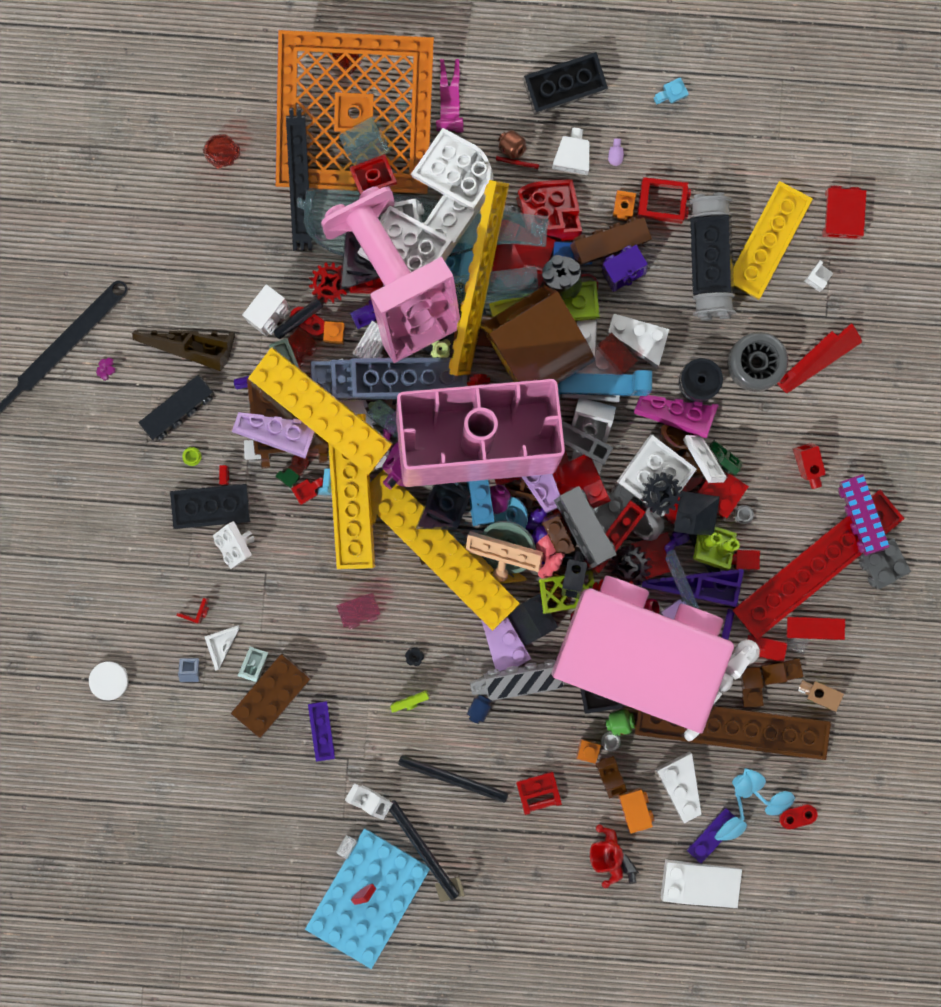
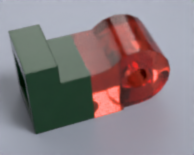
(294, 471)

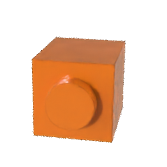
(334, 332)
(588, 751)

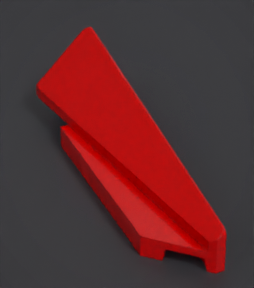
(820, 356)

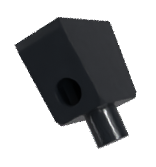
(574, 582)

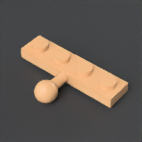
(504, 553)

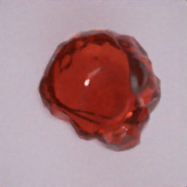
(221, 151)

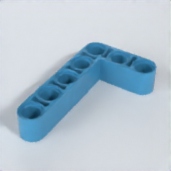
(608, 384)

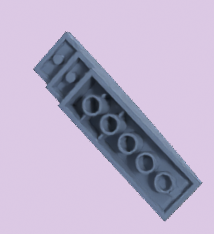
(382, 378)

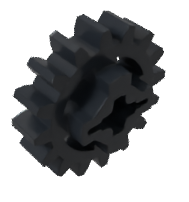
(664, 486)
(635, 559)

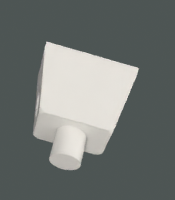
(573, 154)

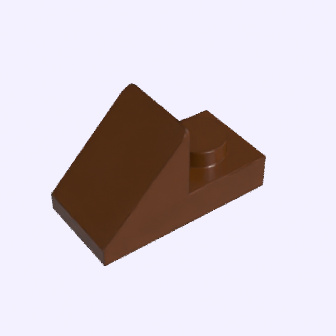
(782, 671)
(752, 687)

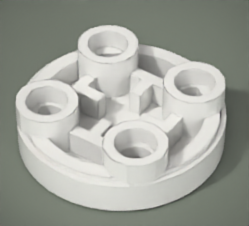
(108, 680)

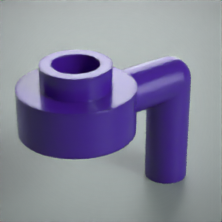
(676, 539)

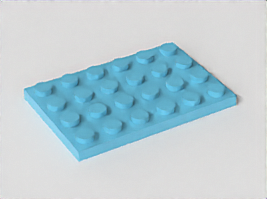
(366, 927)

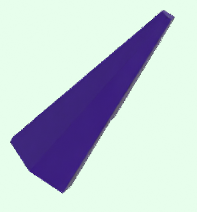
(715, 587)

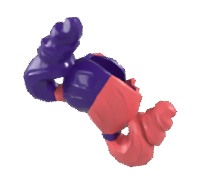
(551, 559)

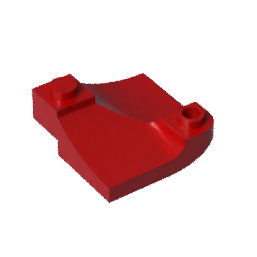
(555, 200)
(522, 256)
(584, 474)

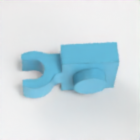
(673, 91)

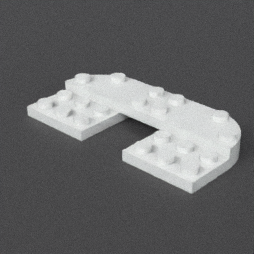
(459, 173)

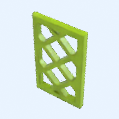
(557, 580)

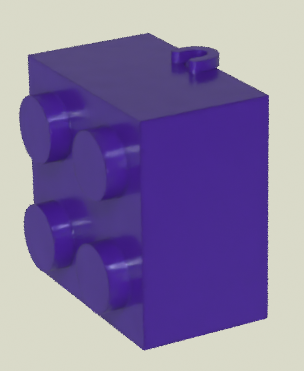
(624, 267)

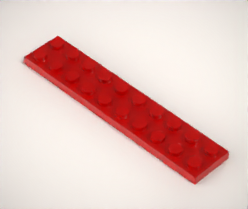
(809, 571)

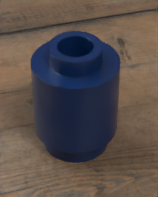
(479, 709)

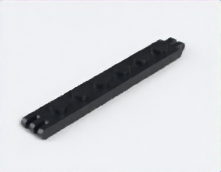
(298, 175)

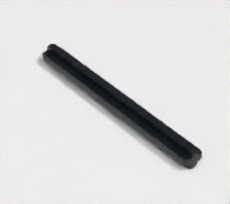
(453, 779)
(423, 850)

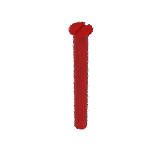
(517, 162)

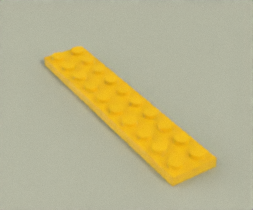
(479, 277)
(442, 554)

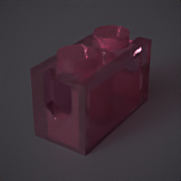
(358, 610)

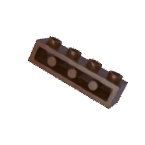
(610, 241)

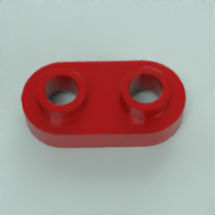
(310, 322)
(798, 816)

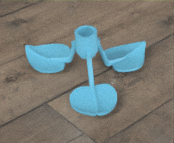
(745, 786)

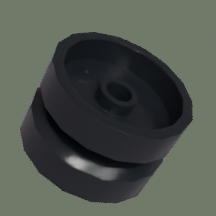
(711, 376)

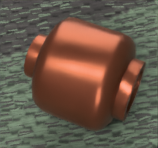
(512, 144)

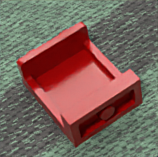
(845, 212)

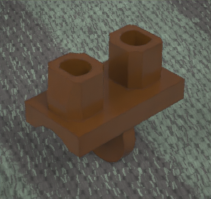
(521, 490)

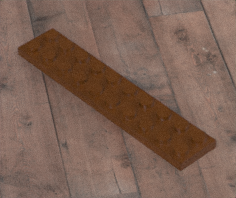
(748, 731)

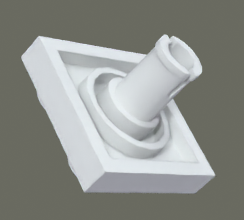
(233, 544)

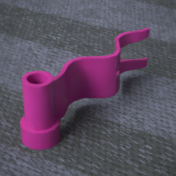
(450, 101)

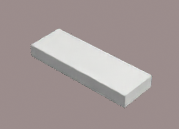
(704, 458)

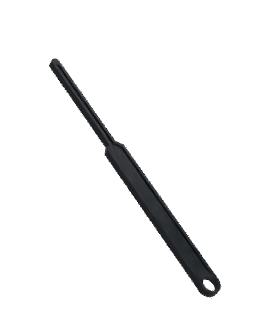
(65, 343)

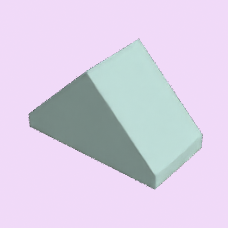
(253, 664)

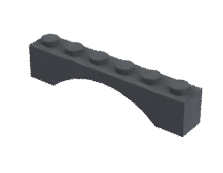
(586, 443)

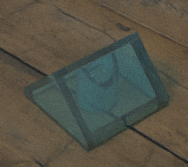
(364, 142)

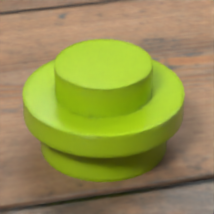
(191, 456)

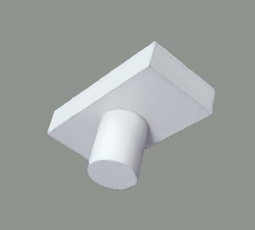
(589, 330)

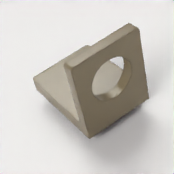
(443, 895)

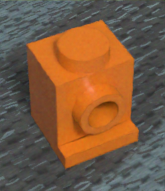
(624, 197)

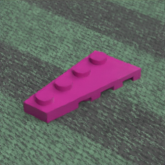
(682, 415)

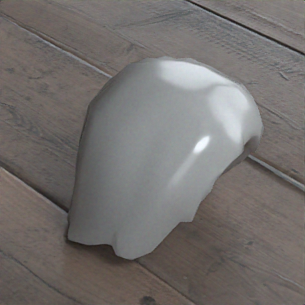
(649, 526)

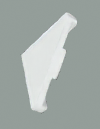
(220, 643)

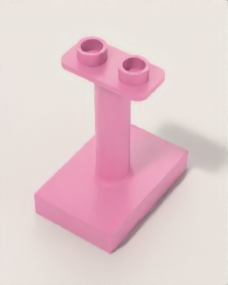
(411, 306)

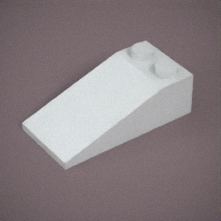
(700, 884)

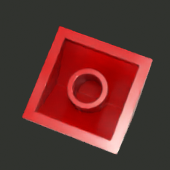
(373, 174)

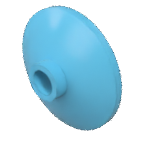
(518, 508)

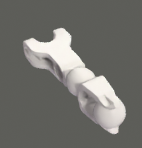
(745, 654)

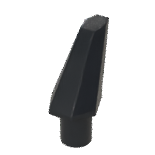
(629, 869)

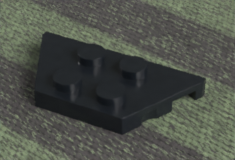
(355, 267)
(444, 507)

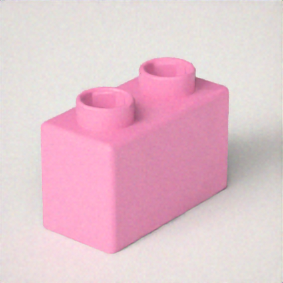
(479, 432)
(643, 656)

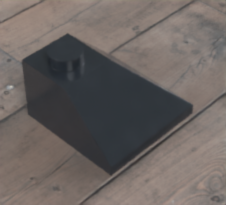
(696, 513)

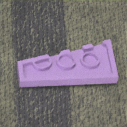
(280, 433)
(544, 490)
(505, 646)

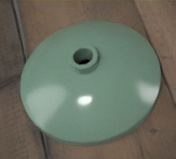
(509, 530)

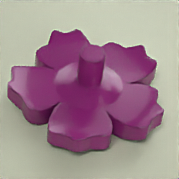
(105, 368)

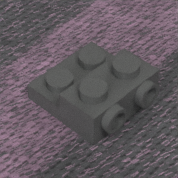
(884, 566)

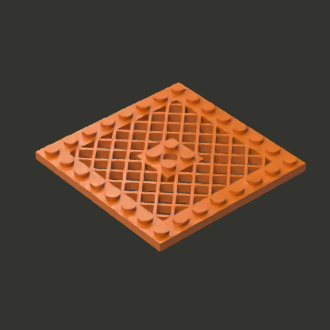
(287, 79)

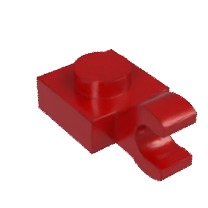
(306, 491)

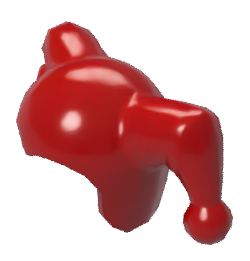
(607, 856)

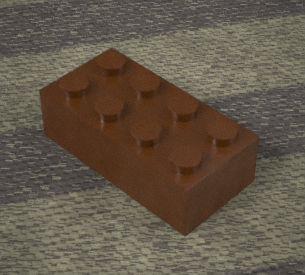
(271, 695)

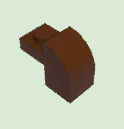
(611, 777)

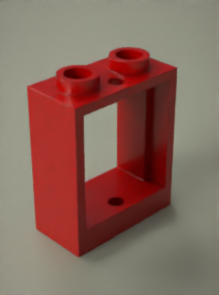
(657, 216)

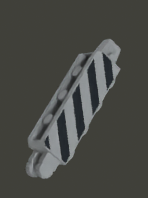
(517, 681)

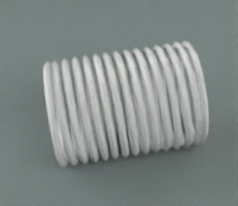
(349, 849)

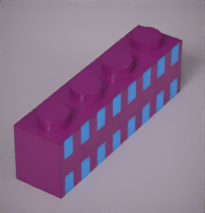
(863, 515)

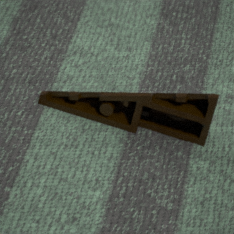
(206, 349)

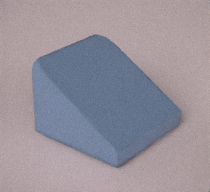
(188, 670)

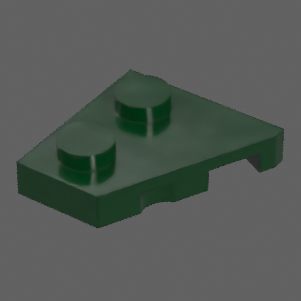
(729, 462)

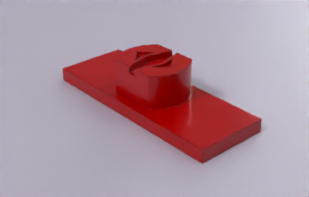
(816, 628)

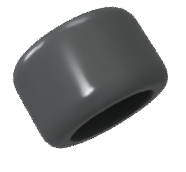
(768, 351)

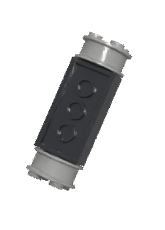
(712, 256)

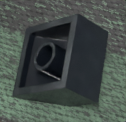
(531, 621)

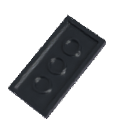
(210, 506)

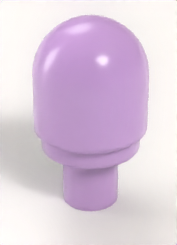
(616, 153)

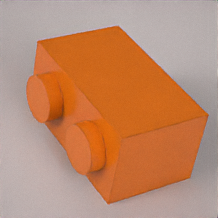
(636, 811)

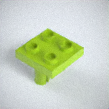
(716, 548)

